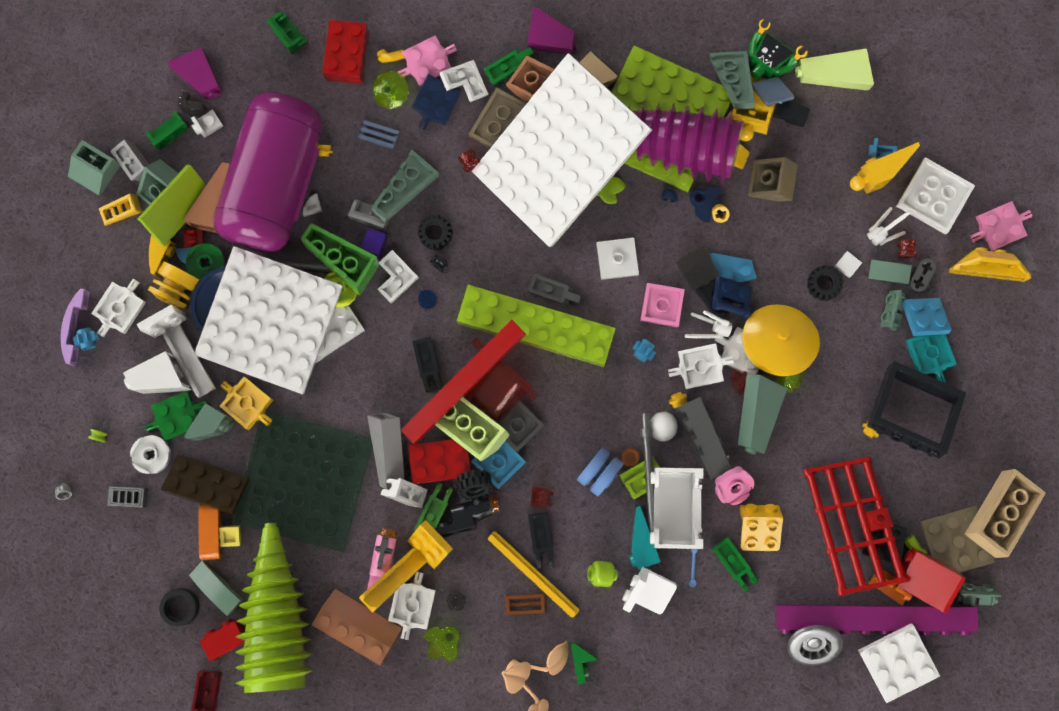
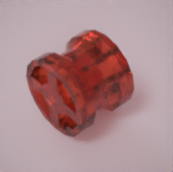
(468, 160)
(907, 249)

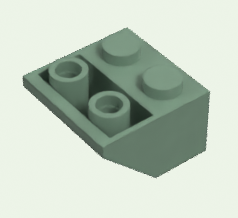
(92, 168)

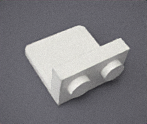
(649, 591)

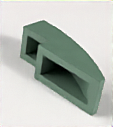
(216, 588)

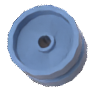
(602, 473)

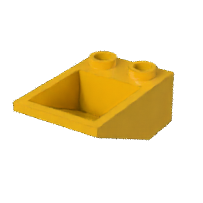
(756, 118)
(880, 171)

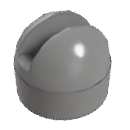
(60, 489)

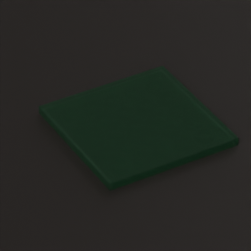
(304, 481)

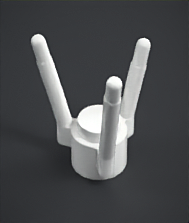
(879, 234)
(721, 326)

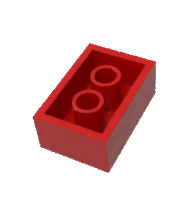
(345, 51)
(438, 461)

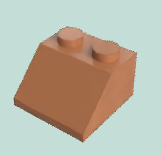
(528, 78)

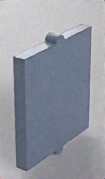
(772, 91)

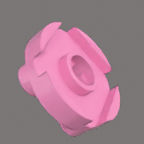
(726, 481)

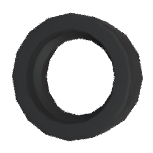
(164, 603)

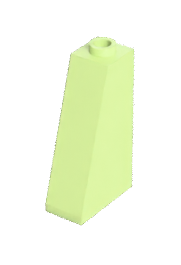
(837, 70)

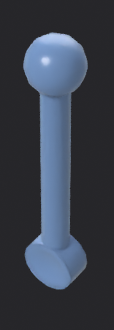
(692, 582)

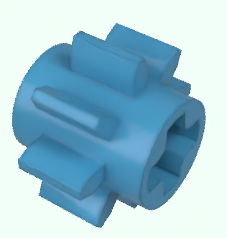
(86, 339)
(643, 350)

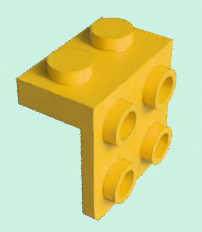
(761, 527)

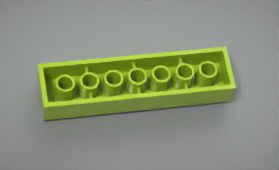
(543, 326)

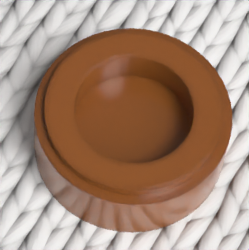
(630, 457)

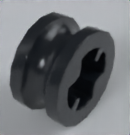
(438, 263)

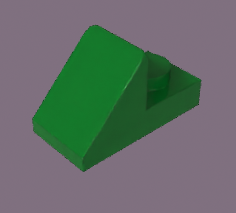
(581, 656)

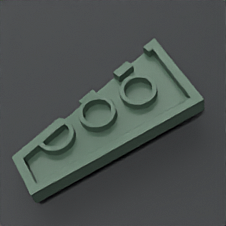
(735, 77)
(408, 182)

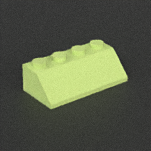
(473, 429)

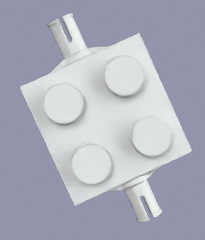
(118, 308)
(734, 347)
(701, 366)
(412, 606)

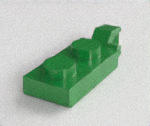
(506, 65)

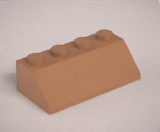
(357, 626)

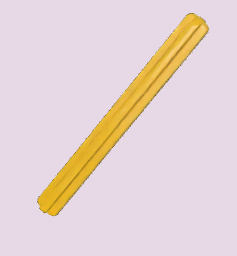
(531, 572)

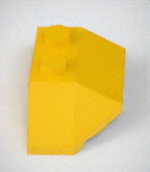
(991, 265)

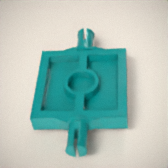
(931, 354)

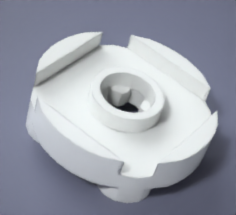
(155, 464)

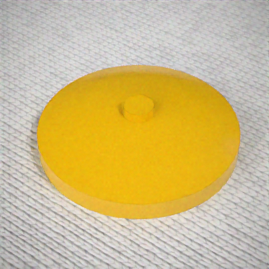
(780, 340)

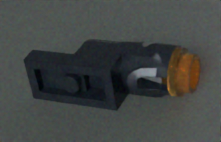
(465, 514)

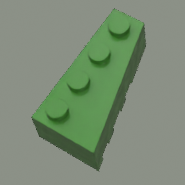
(343, 258)

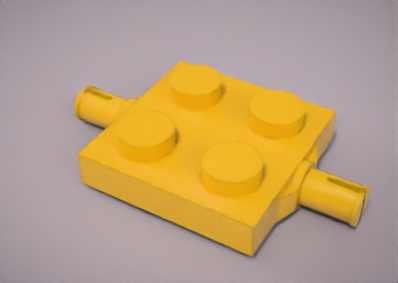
(246, 403)

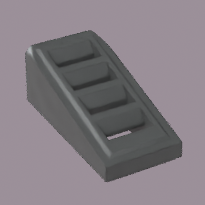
(142, 498)

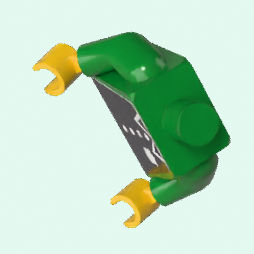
(770, 56)

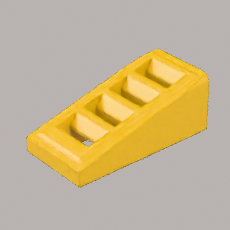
(127, 200)

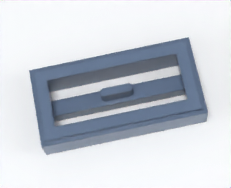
(379, 127)

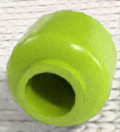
(602, 574)

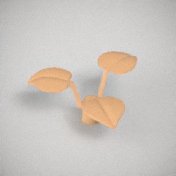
(518, 673)

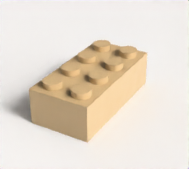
(1005, 513)

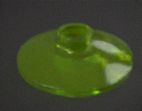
(397, 94)

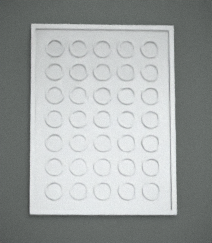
(561, 150)

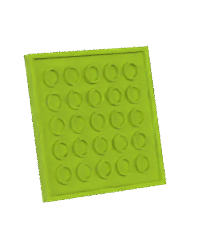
(655, 81)

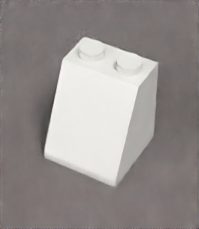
(157, 375)

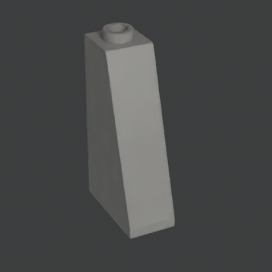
(387, 447)

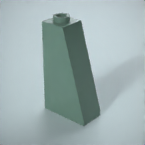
(759, 412)

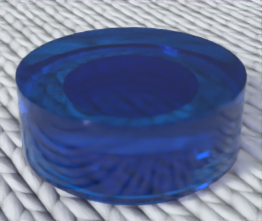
(427, 299)

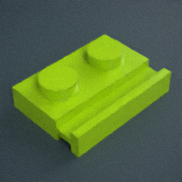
(635, 479)

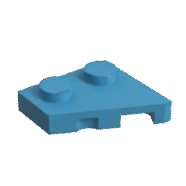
(733, 267)

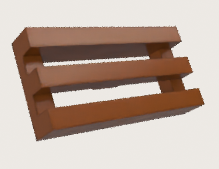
(524, 596)

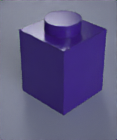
(374, 242)

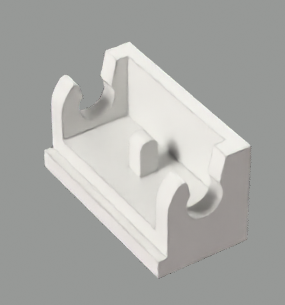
(405, 492)

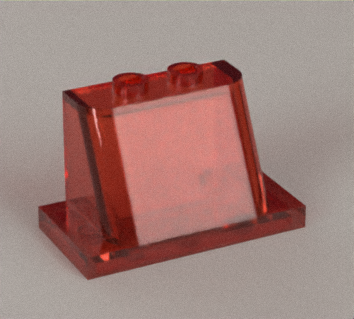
(499, 389)

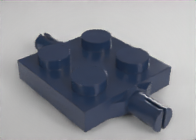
(434, 101)

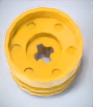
(173, 285)

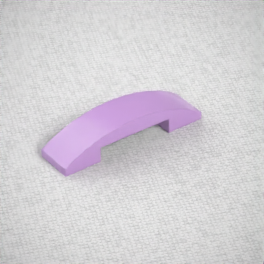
(69, 323)

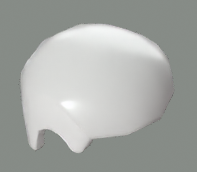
(663, 426)

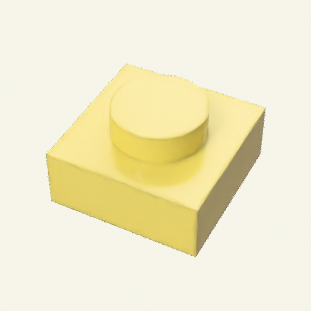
(230, 536)

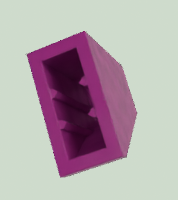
(549, 34)
(197, 72)

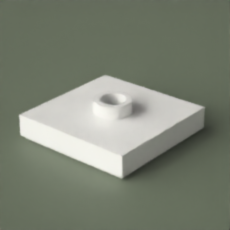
(617, 258)

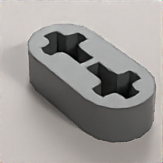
(925, 277)

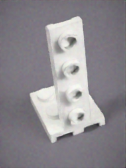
(168, 323)

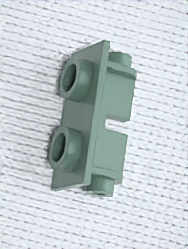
(890, 317)
(986, 594)

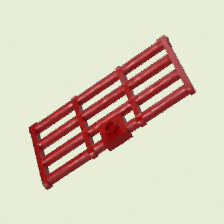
(870, 522)

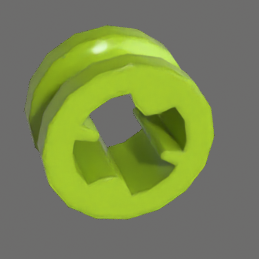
(98, 435)

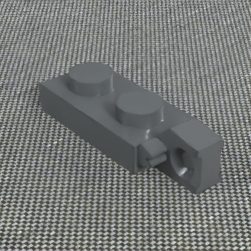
(553, 290)

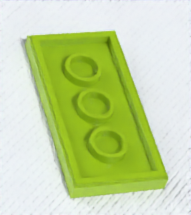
(168, 210)

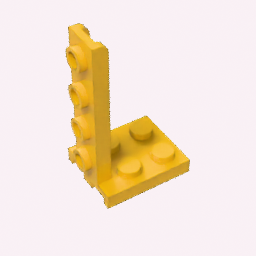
(427, 548)

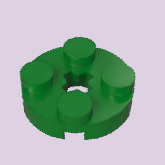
(203, 251)

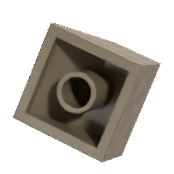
(773, 179)

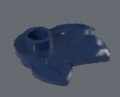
(709, 199)

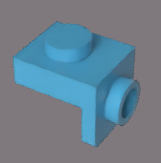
(880, 150)

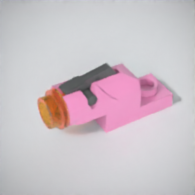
(382, 555)

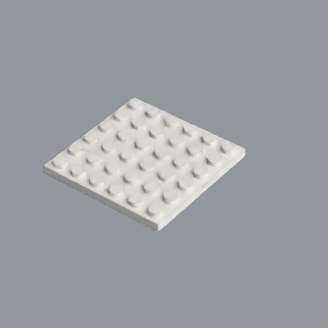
(268, 320)

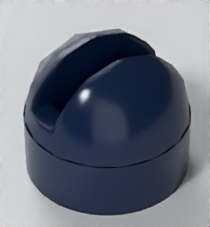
(669, 193)

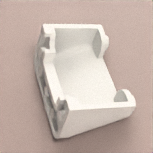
(677, 508)

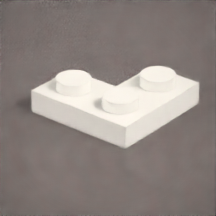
(465, 75)
(401, 277)

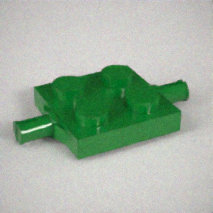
(174, 415)

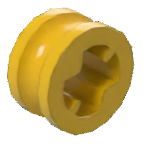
(723, 208)

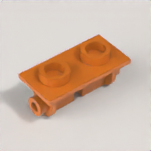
(892, 591)

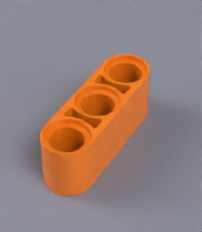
(209, 534)

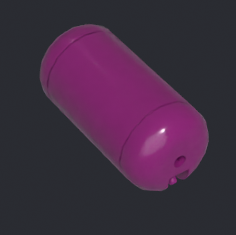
(268, 172)

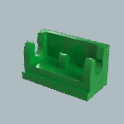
(286, 32)
(167, 131)

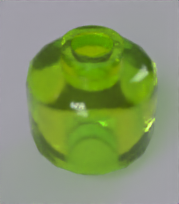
(790, 382)

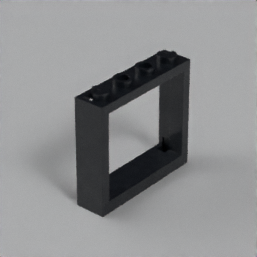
(928, 385)

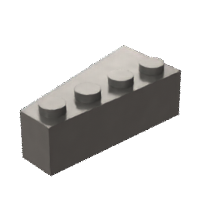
(704, 438)

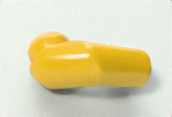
(385, 57)

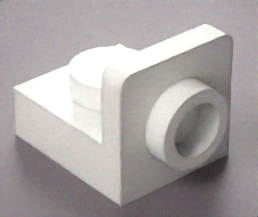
(206, 124)

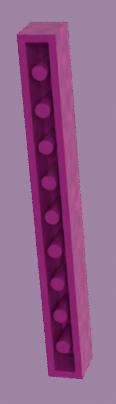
(877, 618)

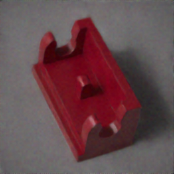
(206, 690)

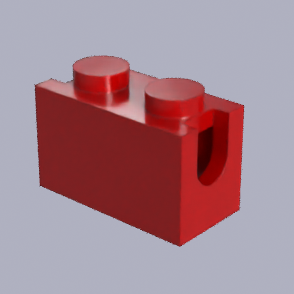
(223, 640)

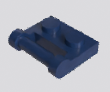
(733, 292)

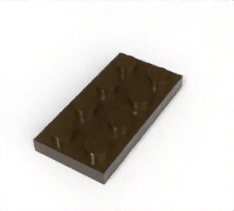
(205, 484)

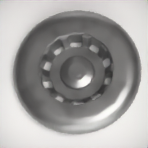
(815, 645)

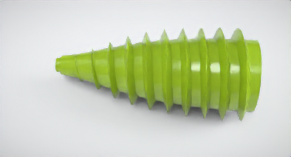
(272, 622)

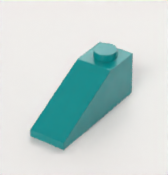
(642, 551)

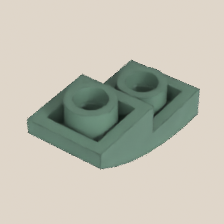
(890, 272)

